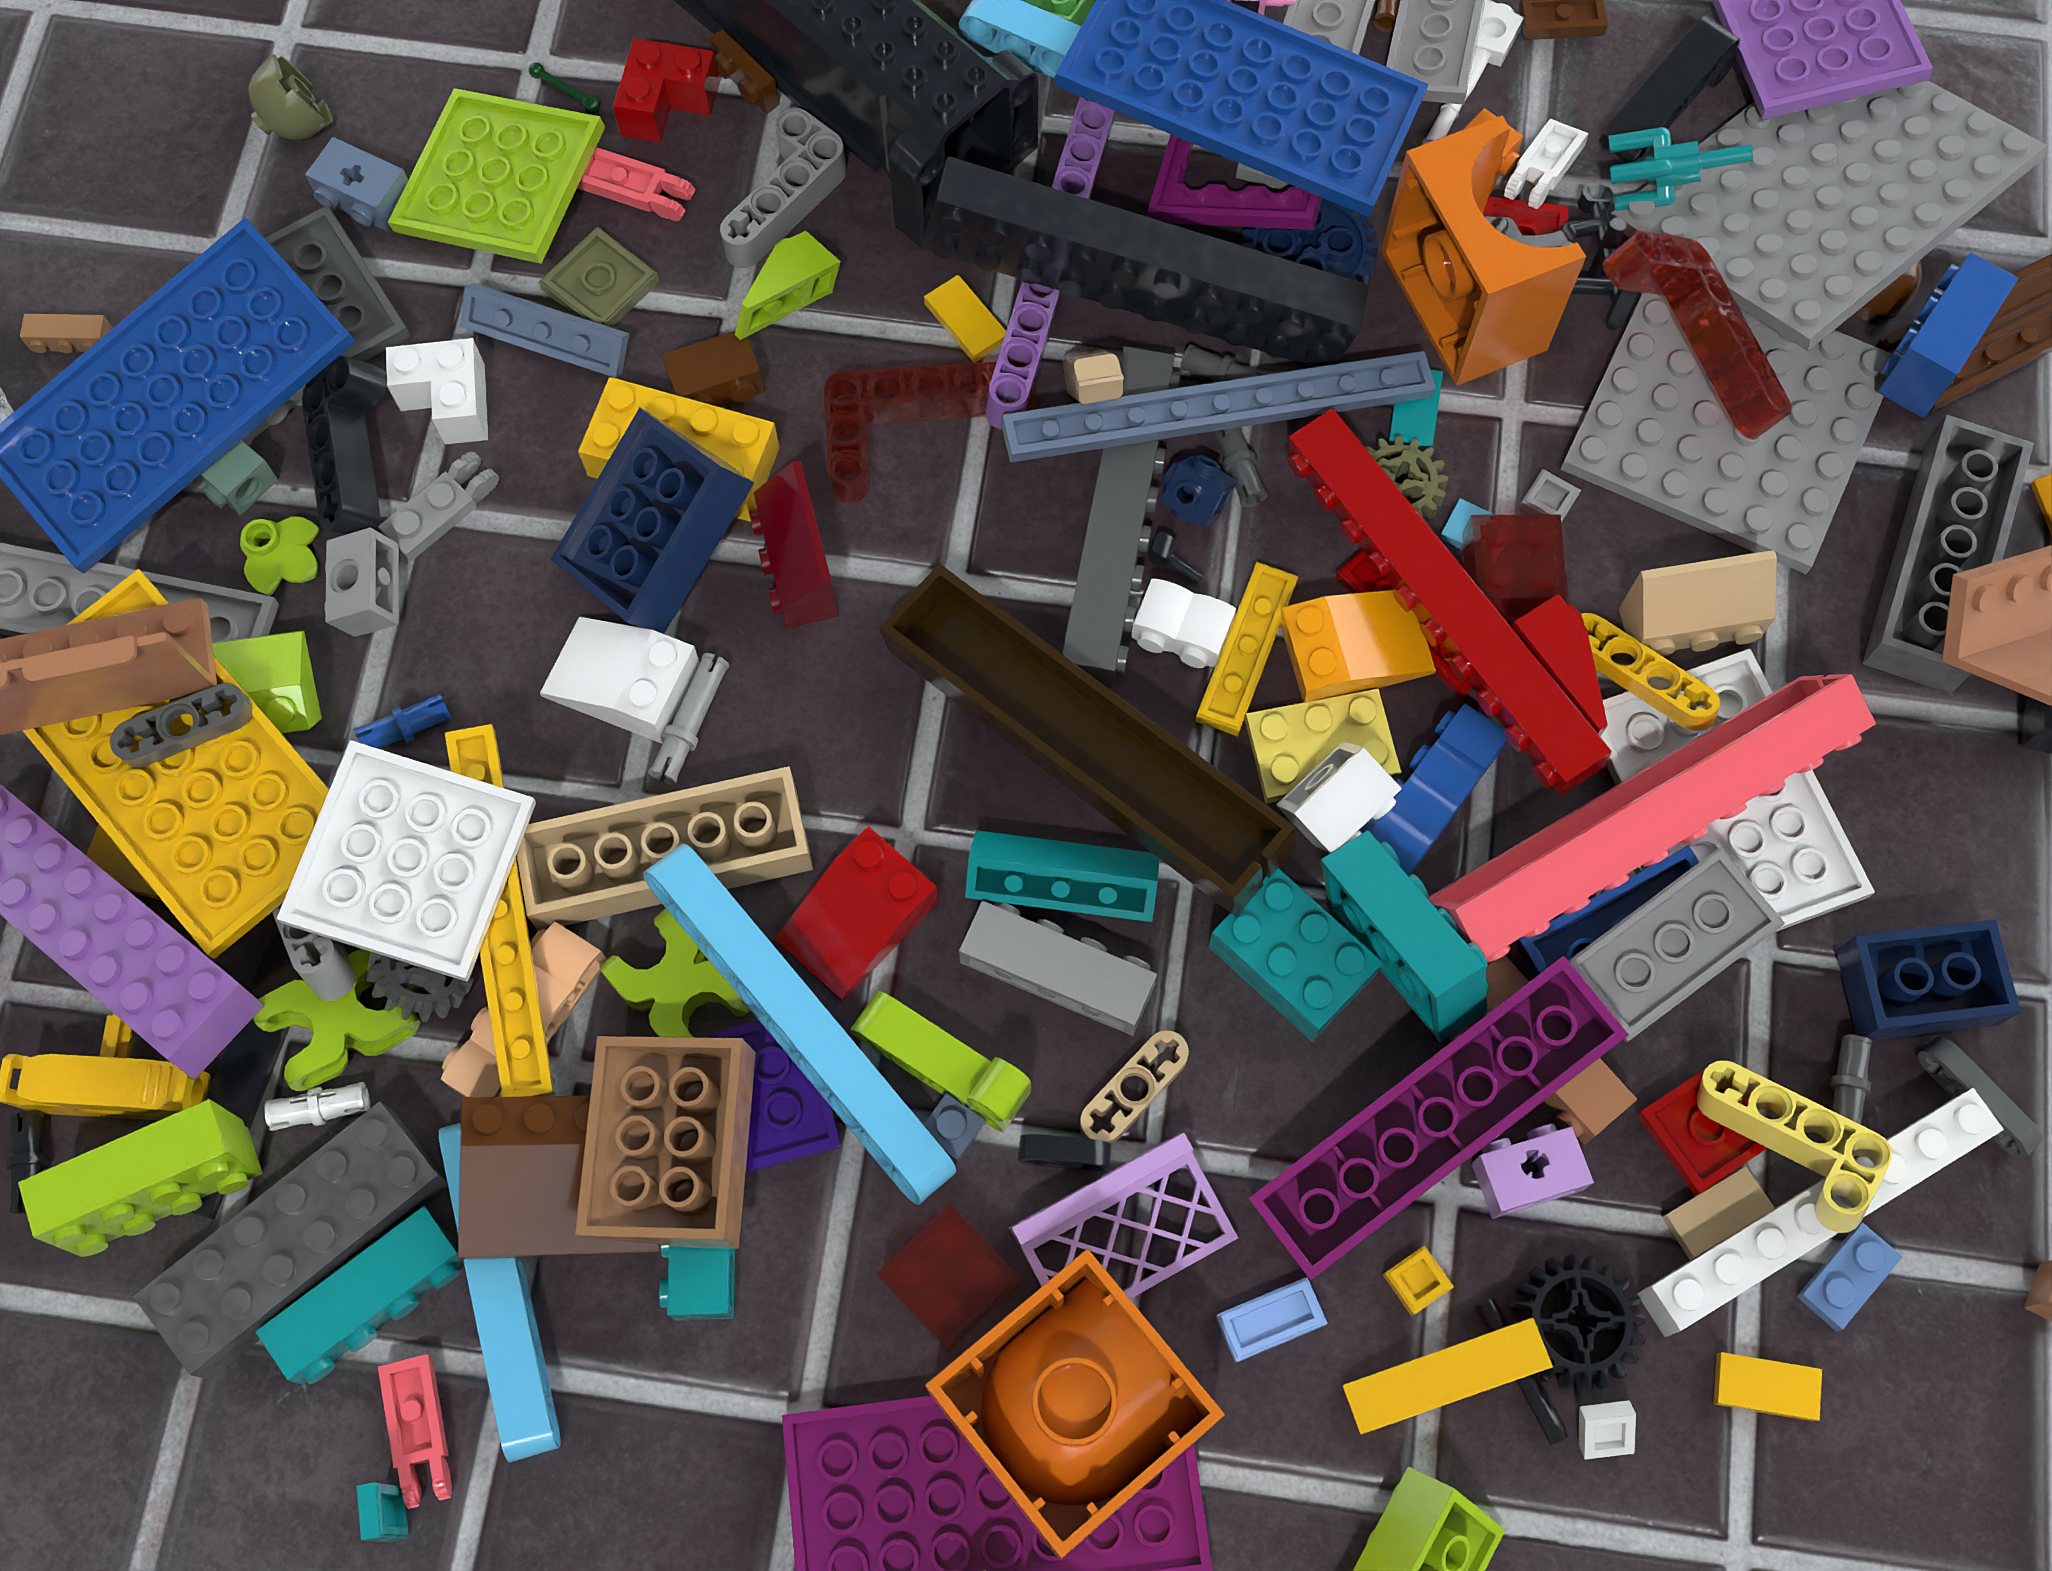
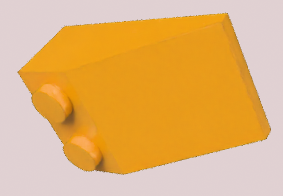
(1353, 644)

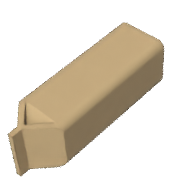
(1093, 375)

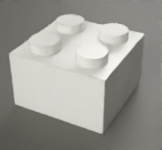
(1340, 797)

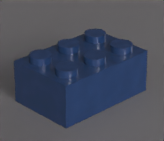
(1928, 980)

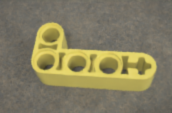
(1788, 1137)

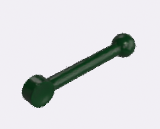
(590, 102)

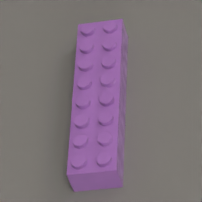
(116, 944)

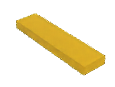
(1246, 649)
(1447, 1376)

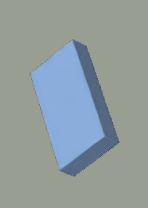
(1271, 1320)

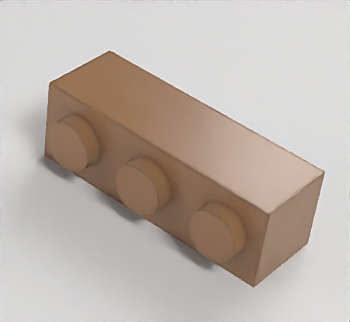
(63, 332)

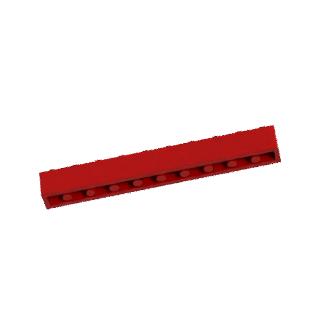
(1448, 604)

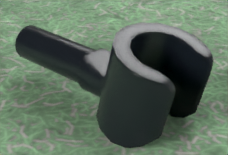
(1162, 555)

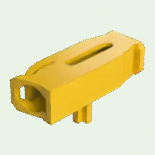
(103, 1084)

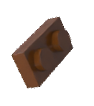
(1562, 18)
(751, 79)

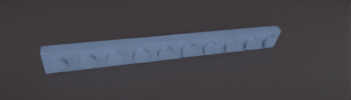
(1216, 406)

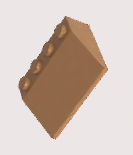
(667, 1141)

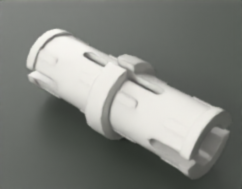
(317, 1106)

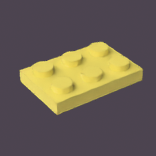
(1299, 736)

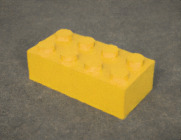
(736, 438)

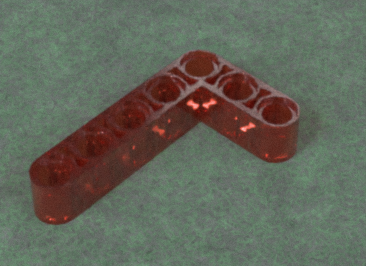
(1709, 319)
(908, 406)

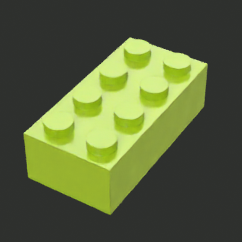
(140, 1179)

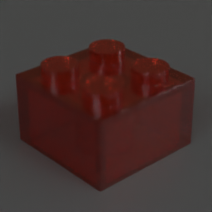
(1516, 560)
(948, 1277)

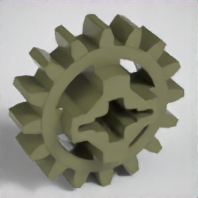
(1420, 476)

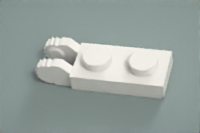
(1546, 161)

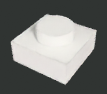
(1607, 1429)

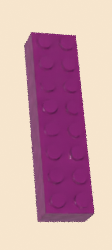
(1438, 1117)

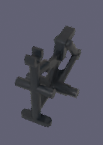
(1607, 235)

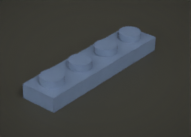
(544, 330)

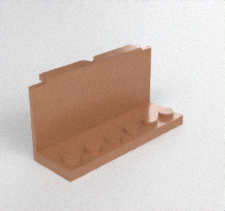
(2004, 623)
(105, 665)

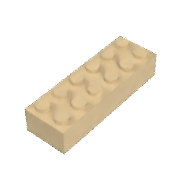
(596, 858)

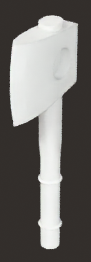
(1495, 38)

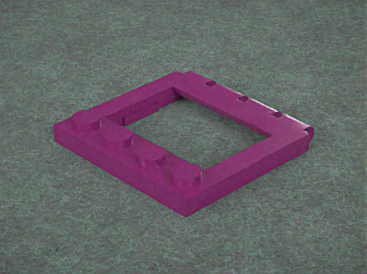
(1221, 207)

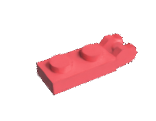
(635, 184)
(415, 1425)

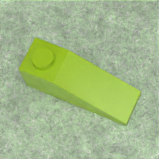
(791, 278)

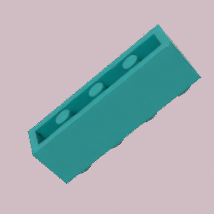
(1062, 876)
(698, 1283)
(362, 1297)

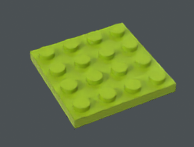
(497, 175)

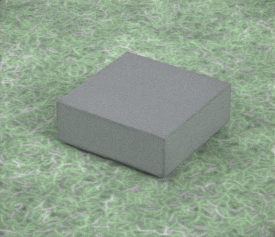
(1549, 496)

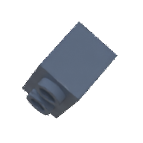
(356, 183)

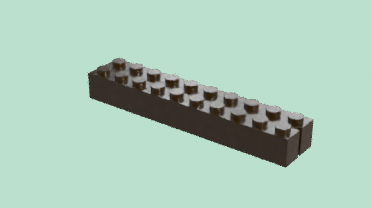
(1090, 739)

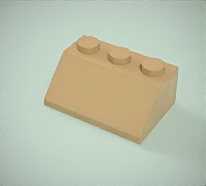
(1702, 603)

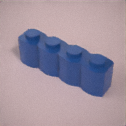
(1439, 784)

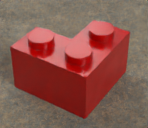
(663, 79)

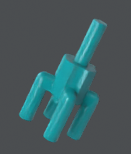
(1668, 166)

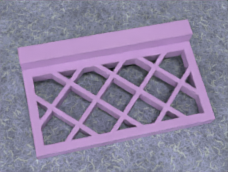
(1115, 1188)

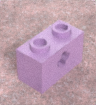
(1511, 1190)

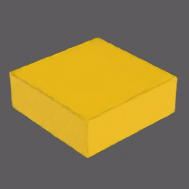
(1418, 1280)

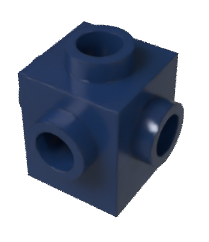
(1197, 489)

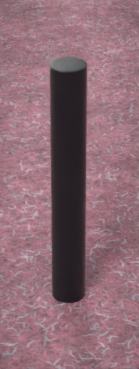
(1528, 1385)

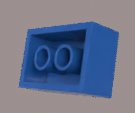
(1945, 333)

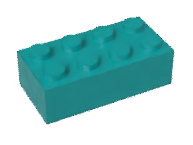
(1413, 939)

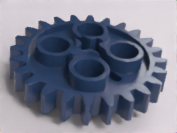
(1346, 233)

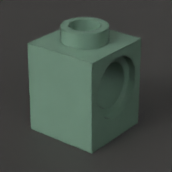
(237, 478)

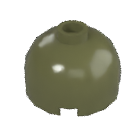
(285, 101)

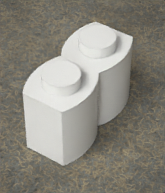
(1183, 623)

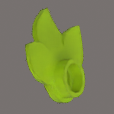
(283, 556)

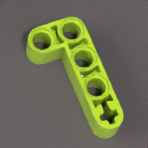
(941, 1061)

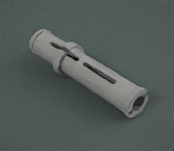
(681, 735)

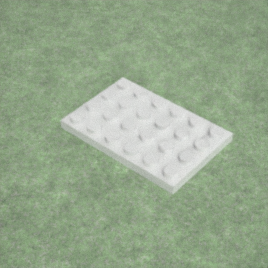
(1783, 840)

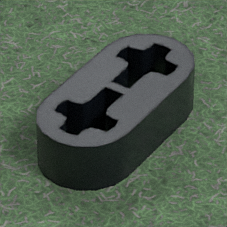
(1064, 1152)

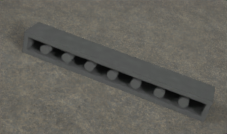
(1117, 533)

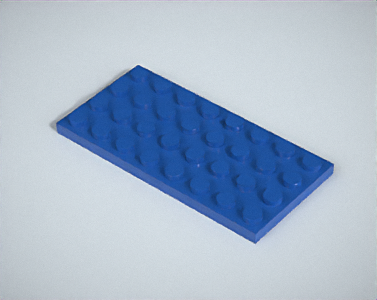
(1248, 92)
(166, 394)

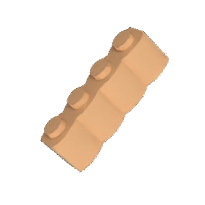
(563, 973)

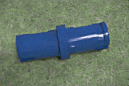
(403, 723)

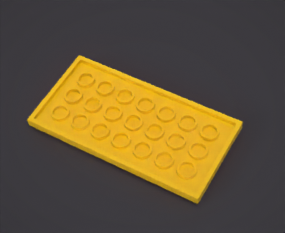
(206, 826)

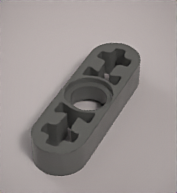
(152, 750)
(1958, 1074)

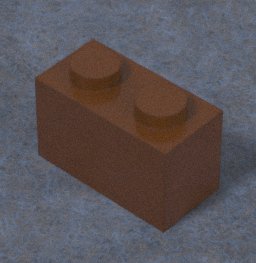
(715, 371)

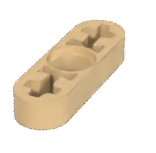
(1149, 1054)

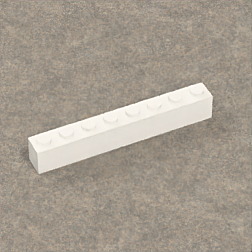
(1794, 1227)

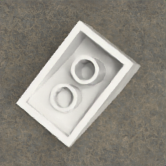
(623, 675)

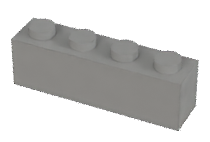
(1057, 966)

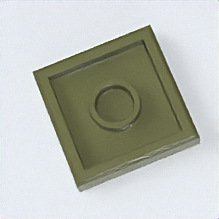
(599, 280)

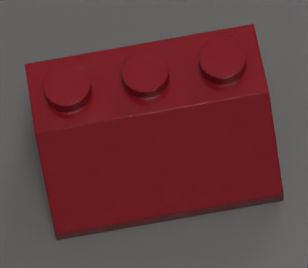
(793, 549)

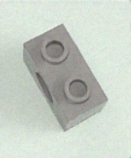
(362, 582)

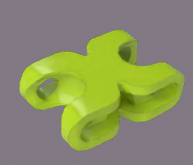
(674, 985)
(334, 1026)

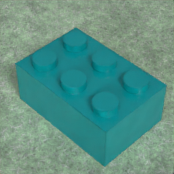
(1295, 955)

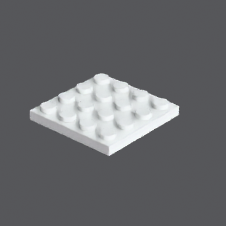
(407, 861)

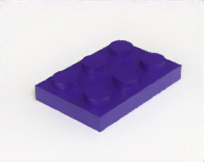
(786, 1110)

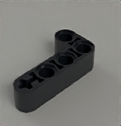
(1697, 60)
(339, 443)

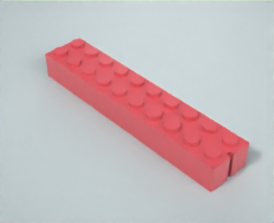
(1654, 811)

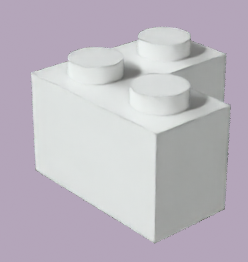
(444, 378)

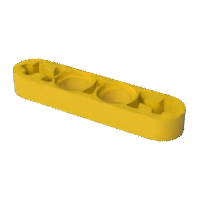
(1649, 665)

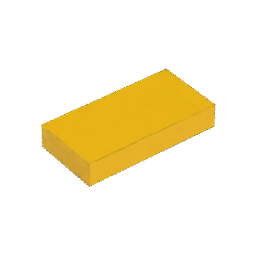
(965, 318)
(1767, 1386)

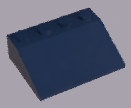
(651, 522)

